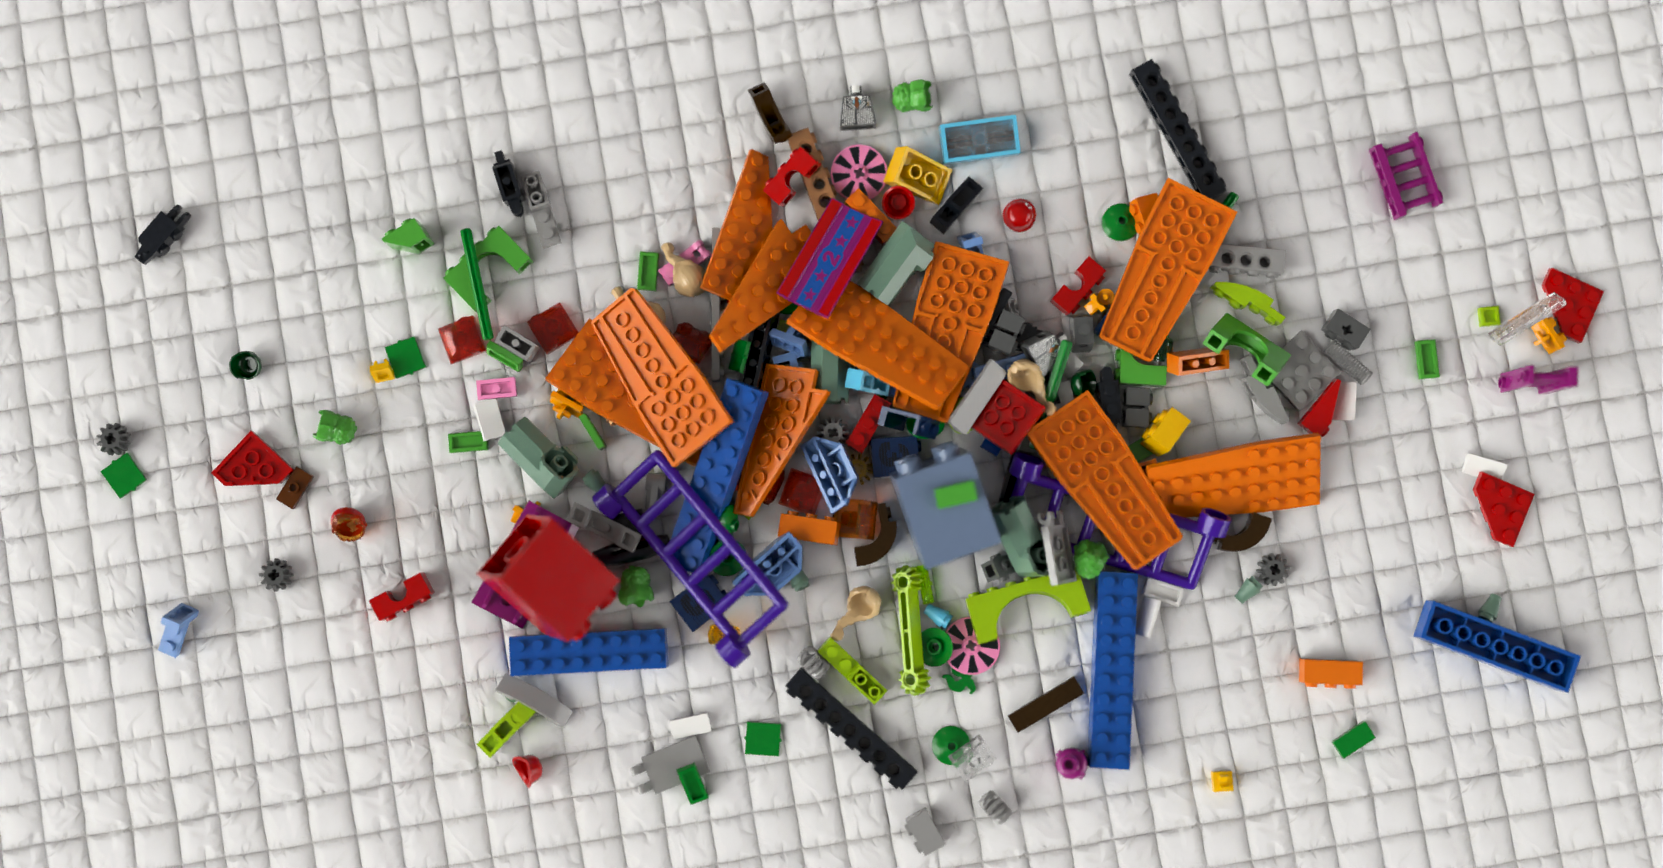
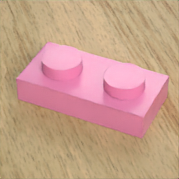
(496, 388)

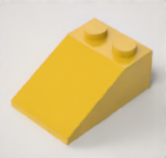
(918, 173)

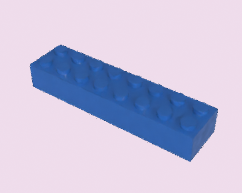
(1497, 646)
(590, 654)

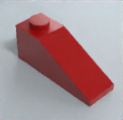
(1321, 412)

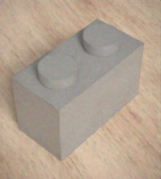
(517, 344)
(925, 832)

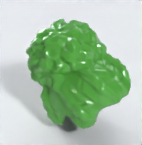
(912, 96)
(335, 428)
(1089, 558)
(635, 586)

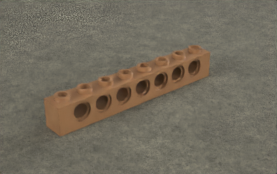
(806, 139)

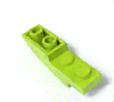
(1241, 296)
(852, 670)
(505, 729)

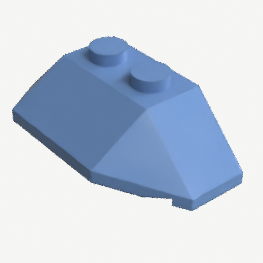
(831, 470)
(778, 561)

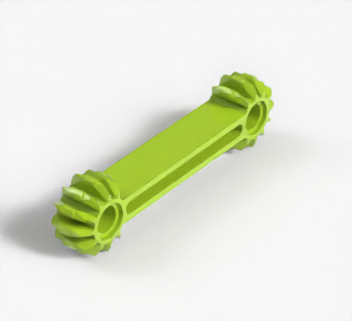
(910, 630)

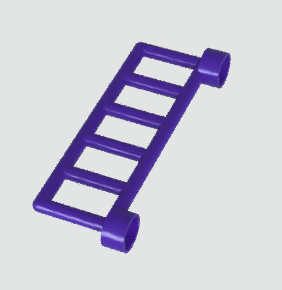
(611, 502)
(1209, 524)

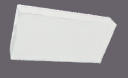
(1163, 591)

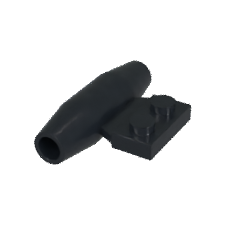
(616, 555)

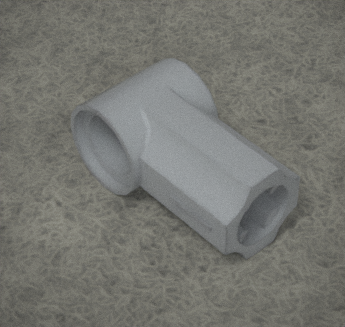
(655, 488)

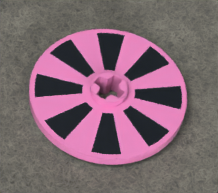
(852, 159)
(965, 660)

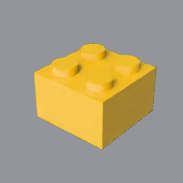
(1164, 432)

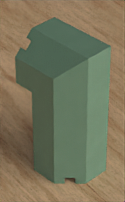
(896, 263)
(831, 373)
(540, 458)
(1021, 537)

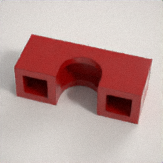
(779, 186)
(1089, 273)
(866, 425)
(417, 589)

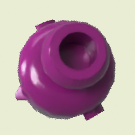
(1072, 763)

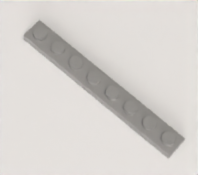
(717, 369)

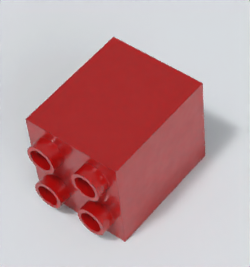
(549, 578)

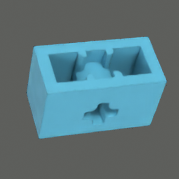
(865, 382)

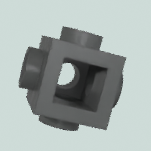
(998, 568)

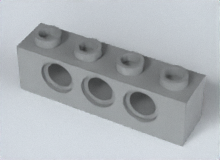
(1274, 258)

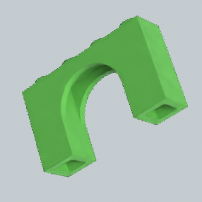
(495, 243)
(1234, 332)
(1137, 374)

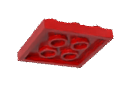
(1008, 417)

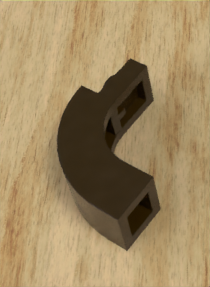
(769, 113)
(1249, 536)
(875, 551)

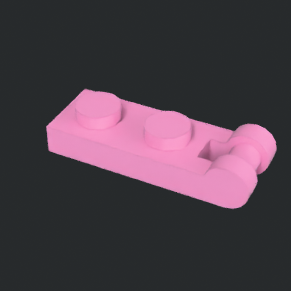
(667, 270)

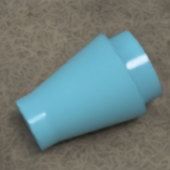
(938, 615)

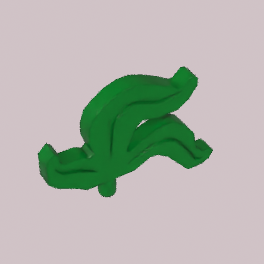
(960, 685)

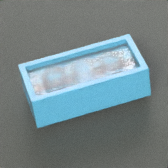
(979, 139)

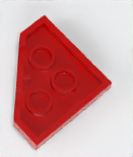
(1580, 299)
(252, 464)
(1502, 507)

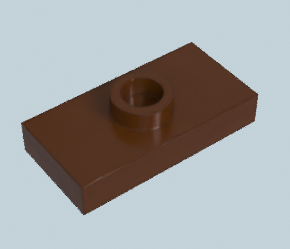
(295, 487)

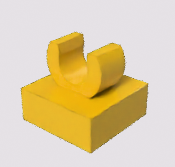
(382, 372)
(1222, 781)

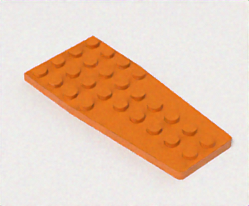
(1165, 268)
(955, 312)
(883, 345)
(660, 378)
(593, 381)
(1242, 477)
(1105, 479)

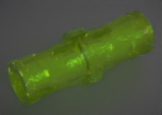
(926, 592)

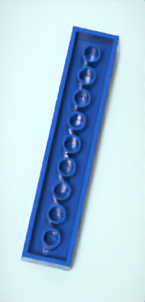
(720, 468)
(1112, 670)

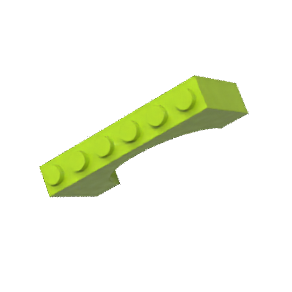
(986, 607)

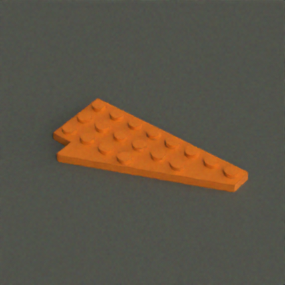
(743, 229)
(757, 294)
(782, 425)

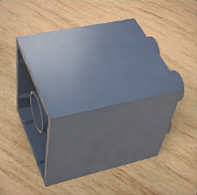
(948, 531)

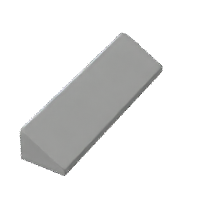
(977, 397)

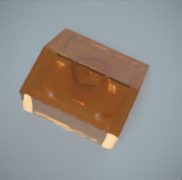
(857, 519)

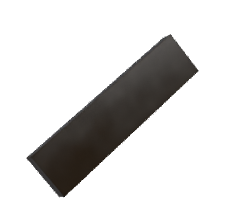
(1045, 704)

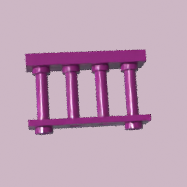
(1392, 189)
(1545, 382)

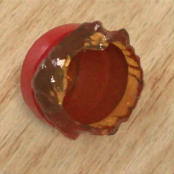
(348, 524)

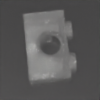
(974, 748)

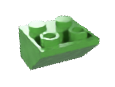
(409, 237)

